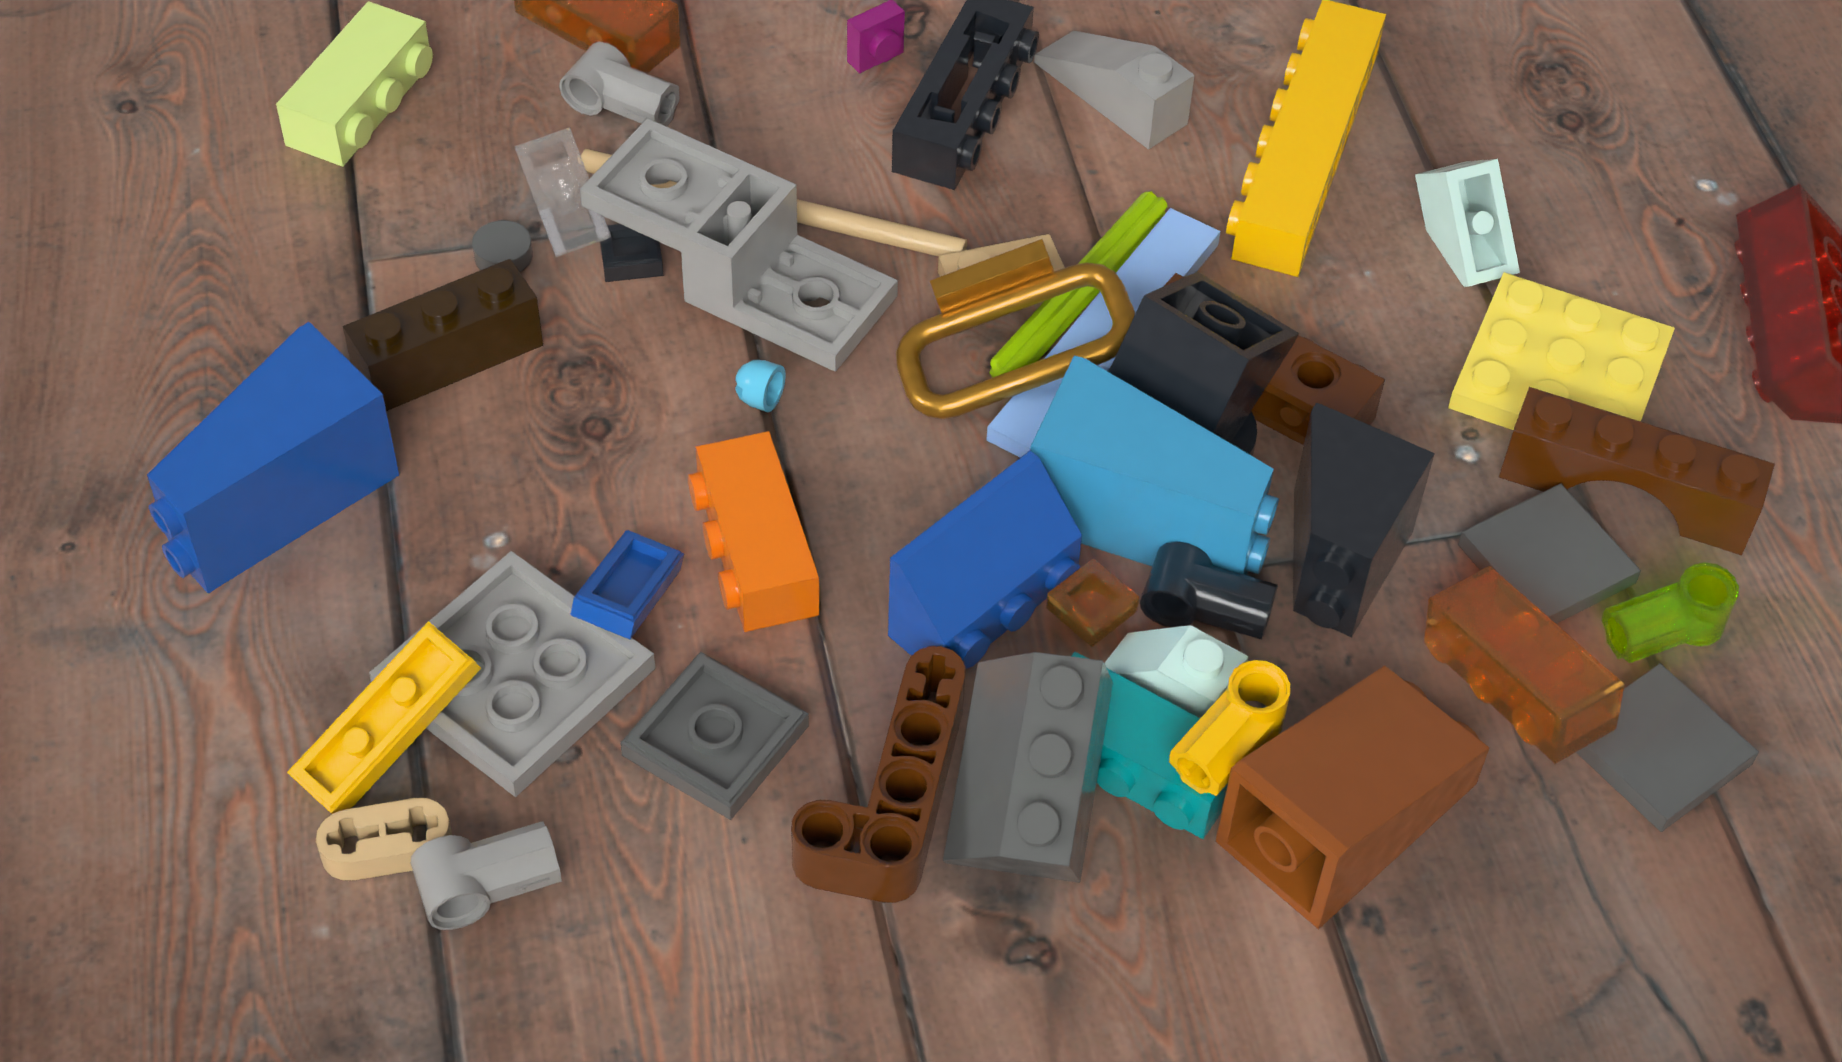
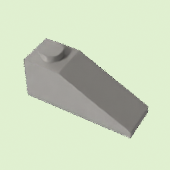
(1124, 81)

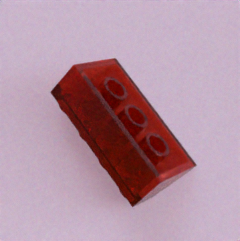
(1794, 303)

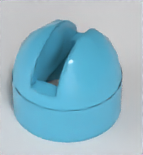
(760, 384)

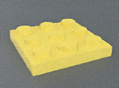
(1559, 347)

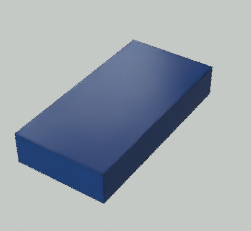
(627, 584)

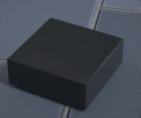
(630, 255)

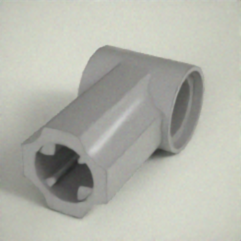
(607, 81)
(464, 877)

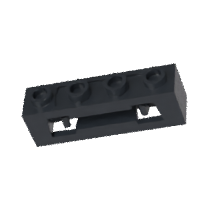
(926, 138)

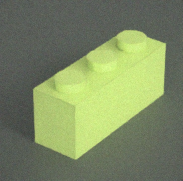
(355, 83)

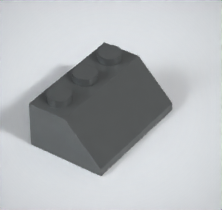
(1030, 765)

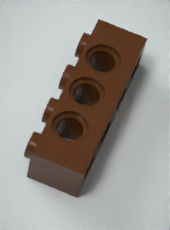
(1312, 377)

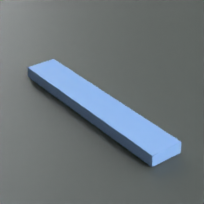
(1172, 247)

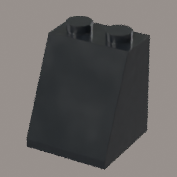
(1202, 352)
(1351, 515)

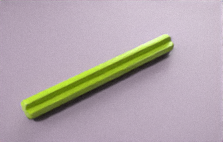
(1059, 312)

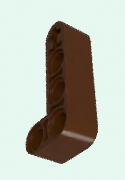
(903, 772)

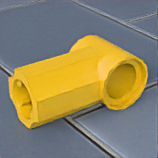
(1232, 727)

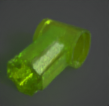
(1673, 614)

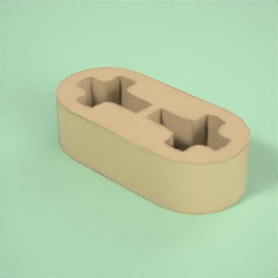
(382, 835)

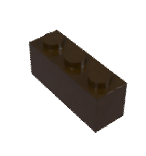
(446, 334)

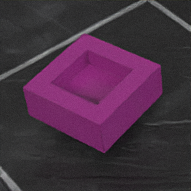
(875, 36)

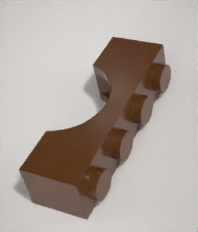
(1705, 486)

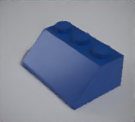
(983, 565)

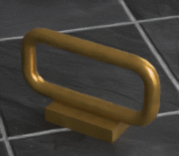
(995, 290)

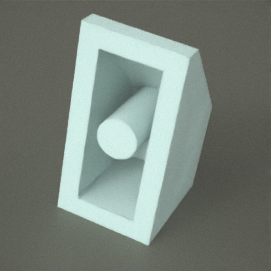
(1469, 219)
(1177, 665)

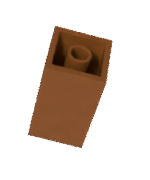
(1346, 792)

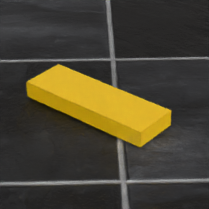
(384, 720)

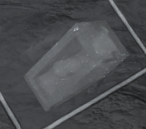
(554, 180)

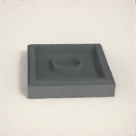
(1551, 554)
(715, 735)
(1667, 749)

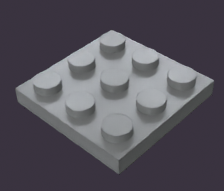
(539, 675)

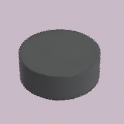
(500, 242)

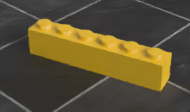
(1307, 139)

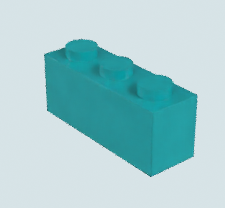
(1136, 758)

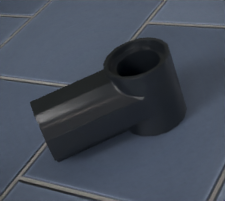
(1189, 588)

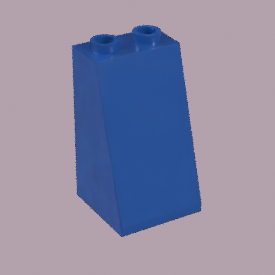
(272, 461)

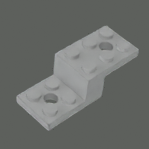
(740, 243)

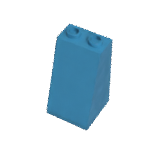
(1151, 475)

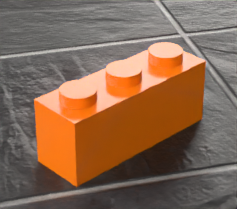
(754, 532)

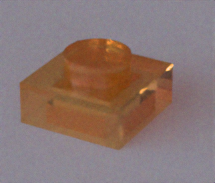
(1092, 602)

